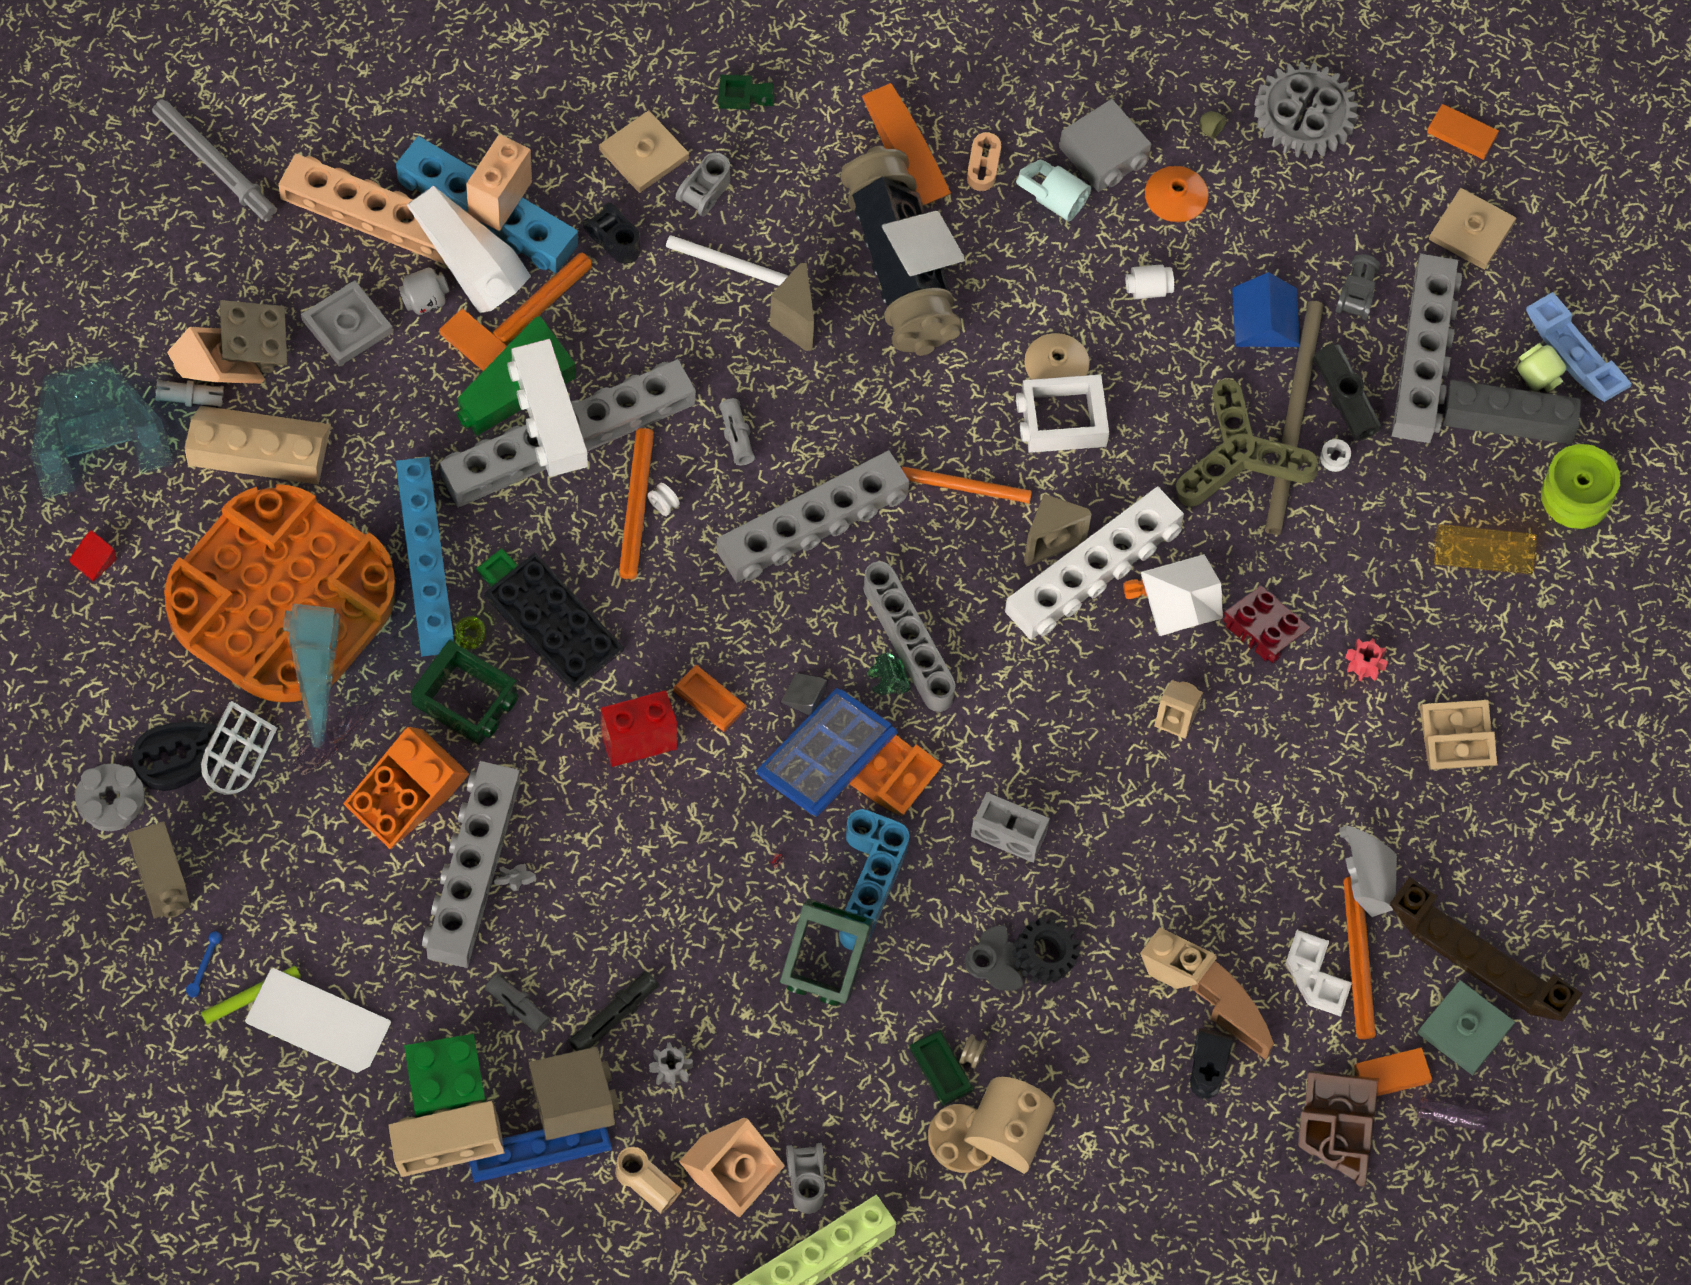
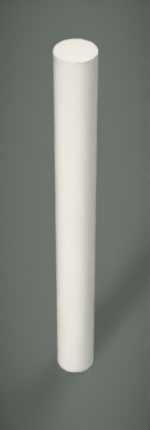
(725, 260)

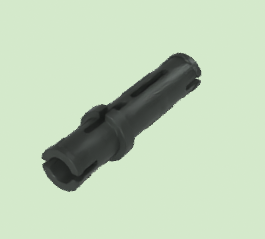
(623, 1004)

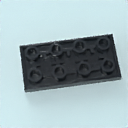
(553, 622)

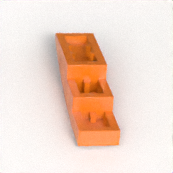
(901, 133)

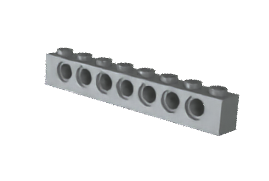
(616, 422)

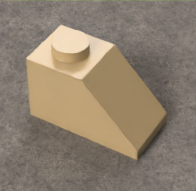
(1178, 708)

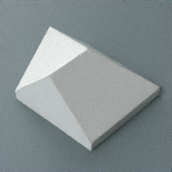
(1183, 594)

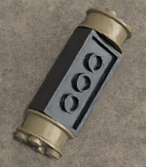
(916, 304)

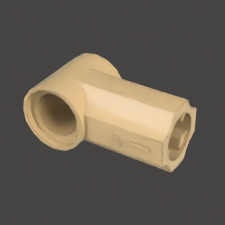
(649, 1181)

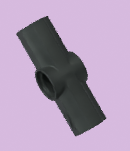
(1355, 407)

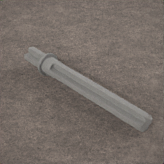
(248, 193)

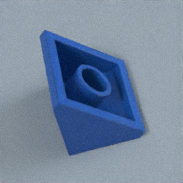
(1265, 313)

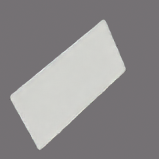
(923, 243)
(317, 1021)

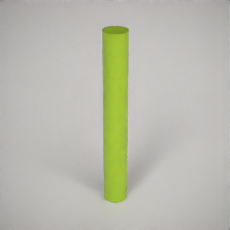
(239, 1000)

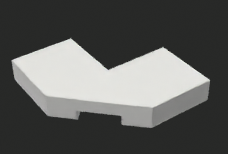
(1317, 988)

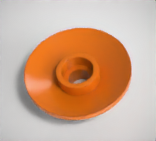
(1172, 204)

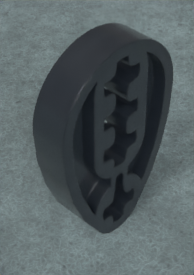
(167, 739)

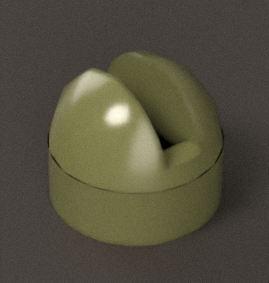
(1212, 123)

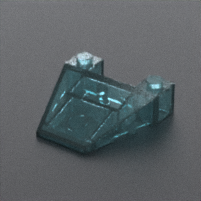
(88, 412)
(314, 647)

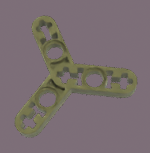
(1252, 460)

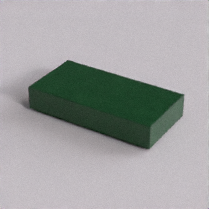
(941, 1068)

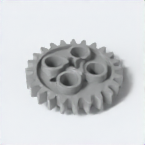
(1278, 98)

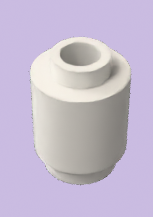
(1150, 281)

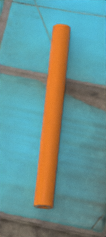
(967, 485)

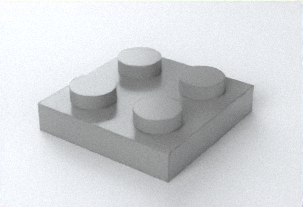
(347, 323)

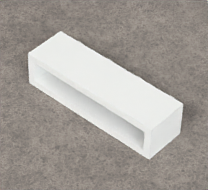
(548, 407)

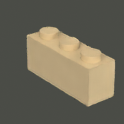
(446, 1138)

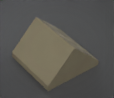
(792, 308)
(1056, 529)

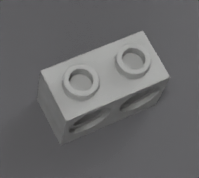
(1010, 827)

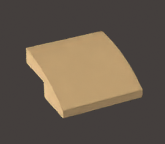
(1458, 734)

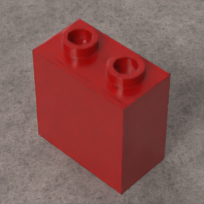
(638, 728)

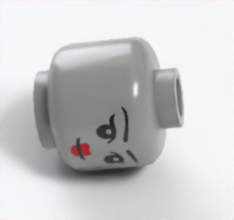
(424, 291)

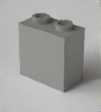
(1105, 145)

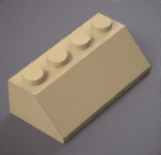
(257, 444)

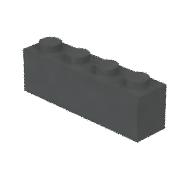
(1511, 412)

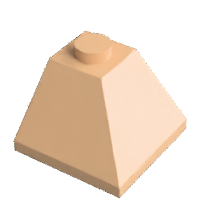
(199, 357)
(733, 1164)

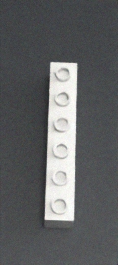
(1152, 510)

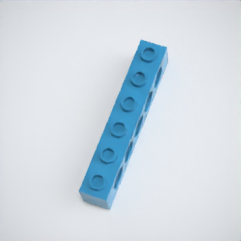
(559, 238)
(424, 555)

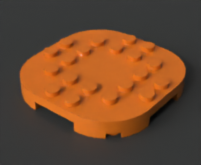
(253, 565)

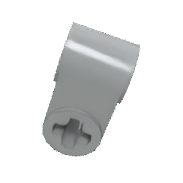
(703, 188)
(806, 1171)

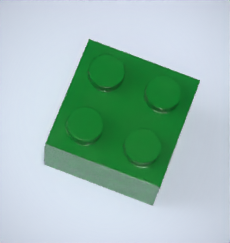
(444, 1074)

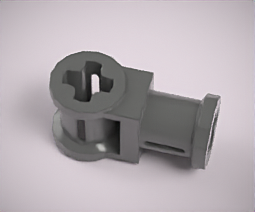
(1358, 290)

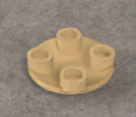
(947, 1141)

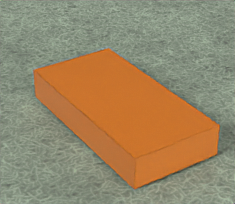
(1462, 131)
(472, 339)
(710, 698)
(1397, 1071)

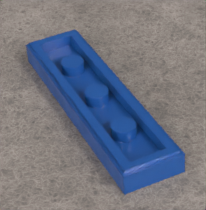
(533, 1151)

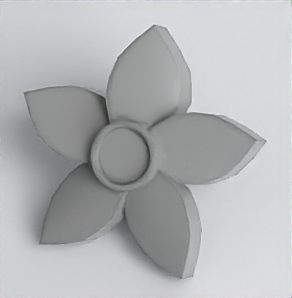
(515, 877)

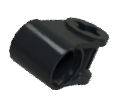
(610, 230)
(1210, 1058)

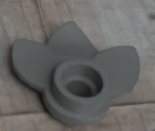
(1001, 966)

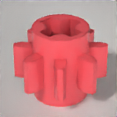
(1364, 668)

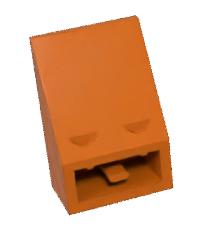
(405, 786)

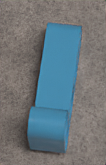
(880, 855)

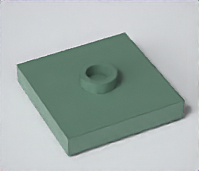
(1466, 1027)

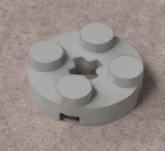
(100, 780)

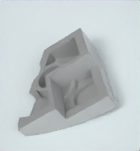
(1371, 870)

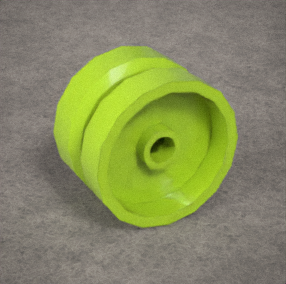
(1580, 486)

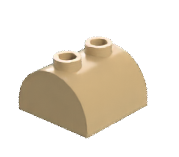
(1011, 1122)

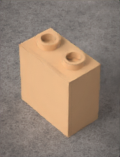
(499, 182)

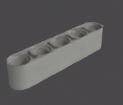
(905, 622)

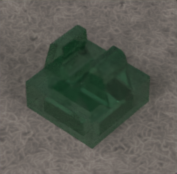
(892, 675)

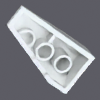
(476, 256)

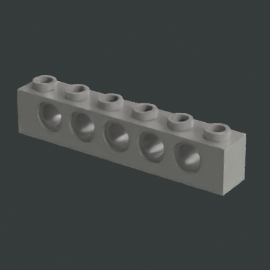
(1438, 275)
(879, 472)
(457, 945)

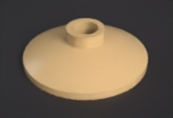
(1041, 364)

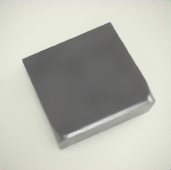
(804, 693)

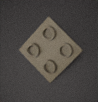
(253, 334)

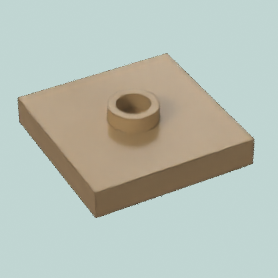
(644, 151)
(1472, 228)

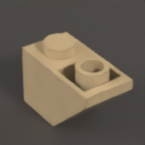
(1175, 960)

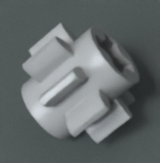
(661, 1066)

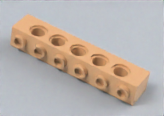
(385, 224)

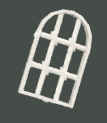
(233, 737)

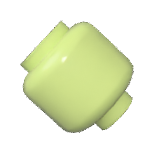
(1541, 368)

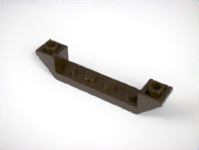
(1479, 958)

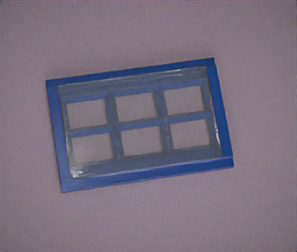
(826, 752)

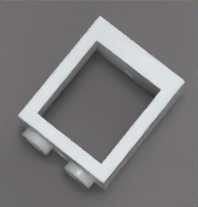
(1068, 438)

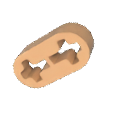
(990, 162)

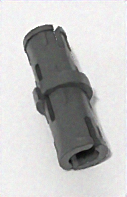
(517, 1003)

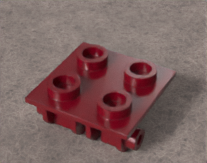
(1266, 622)

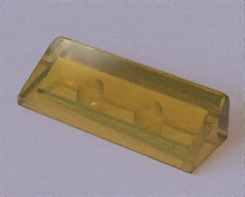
(1484, 549)

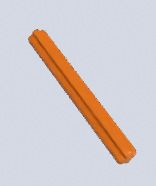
(636, 503)
(1359, 965)

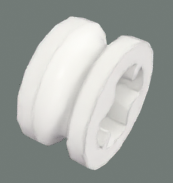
(1330, 447)
(663, 499)

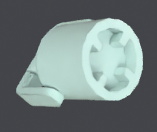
(1059, 191)

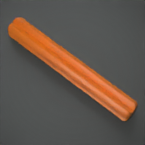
(543, 298)

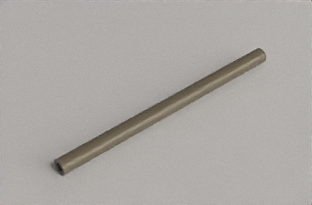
(1295, 411)

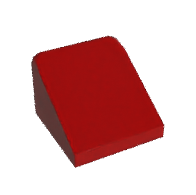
(93, 556)

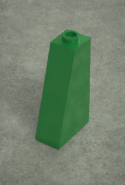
(493, 394)

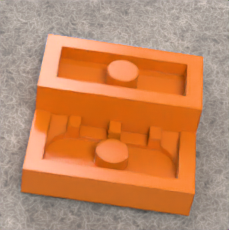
(897, 775)

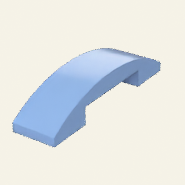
(1581, 359)

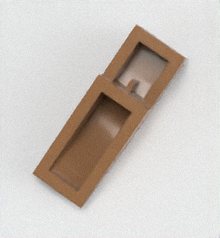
(1235, 1009)

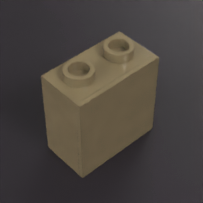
(159, 870)
(573, 1093)

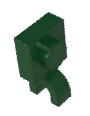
(739, 91)

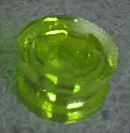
(473, 623)

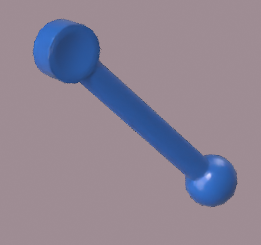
(193, 989)

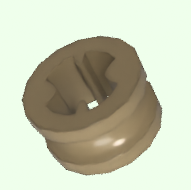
(973, 1051)

